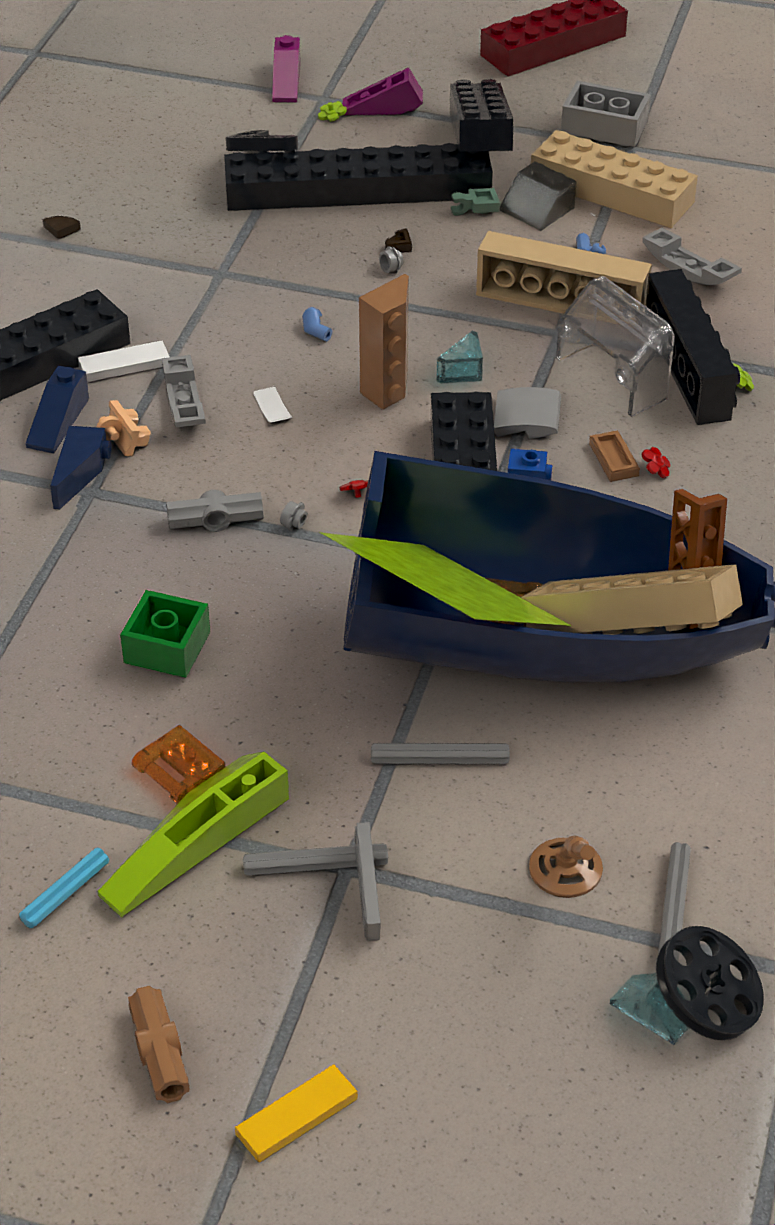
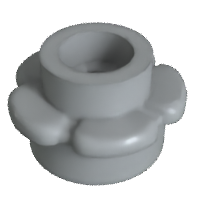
(390, 260)
(293, 515)

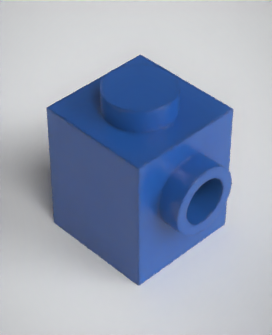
(529, 463)

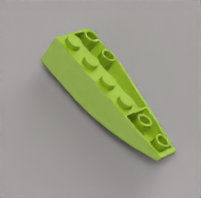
(198, 827)

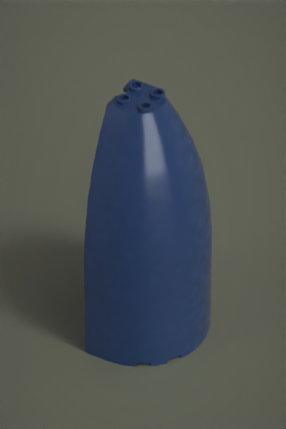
(529, 533)

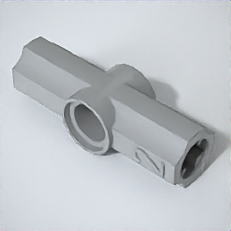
(214, 510)

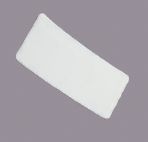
(271, 404)

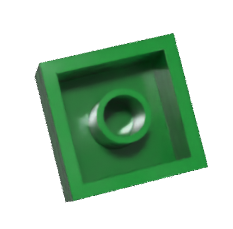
(165, 633)

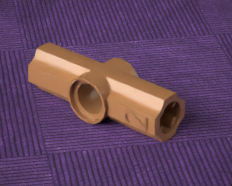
(158, 1044)

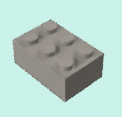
(605, 113)

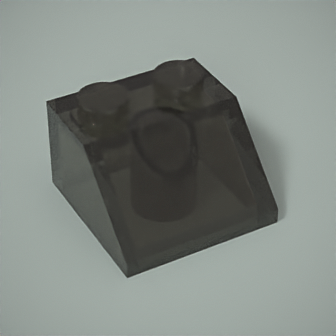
(539, 196)

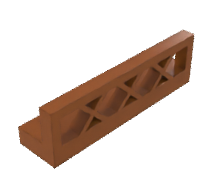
(703, 532)

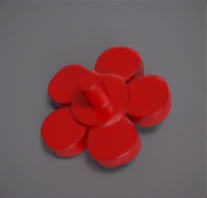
(657, 463)
(355, 485)

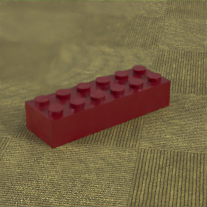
(552, 34)

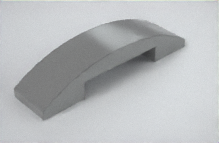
(668, 250)
(182, 391)

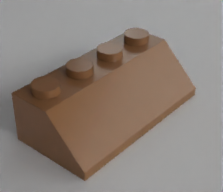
(384, 342)

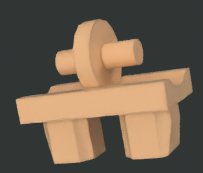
(123, 428)

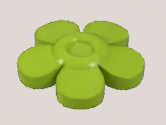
(332, 111)
(745, 379)

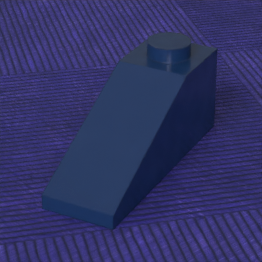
(58, 408)
(79, 462)

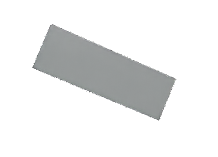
(367, 881)

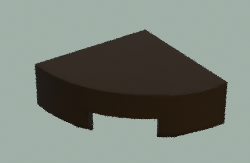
(61, 225)
(400, 241)

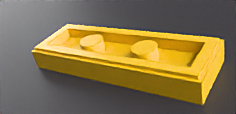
(296, 1113)

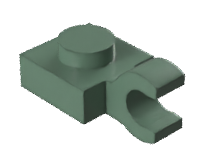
(479, 200)

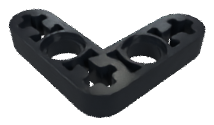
(261, 141)

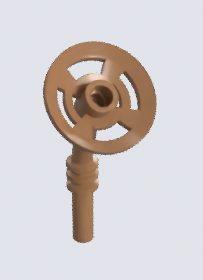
(566, 866)

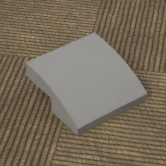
(527, 410)

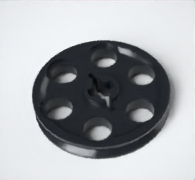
(696, 981)

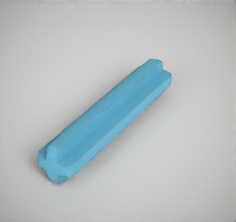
(63, 888)

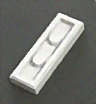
(123, 361)

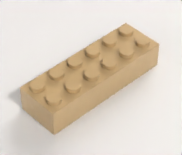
(620, 178)
(548, 273)
(640, 600)

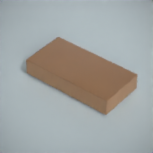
(614, 456)

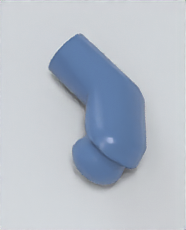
(583, 243)
(312, 324)

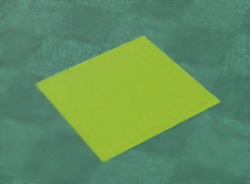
(447, 580)

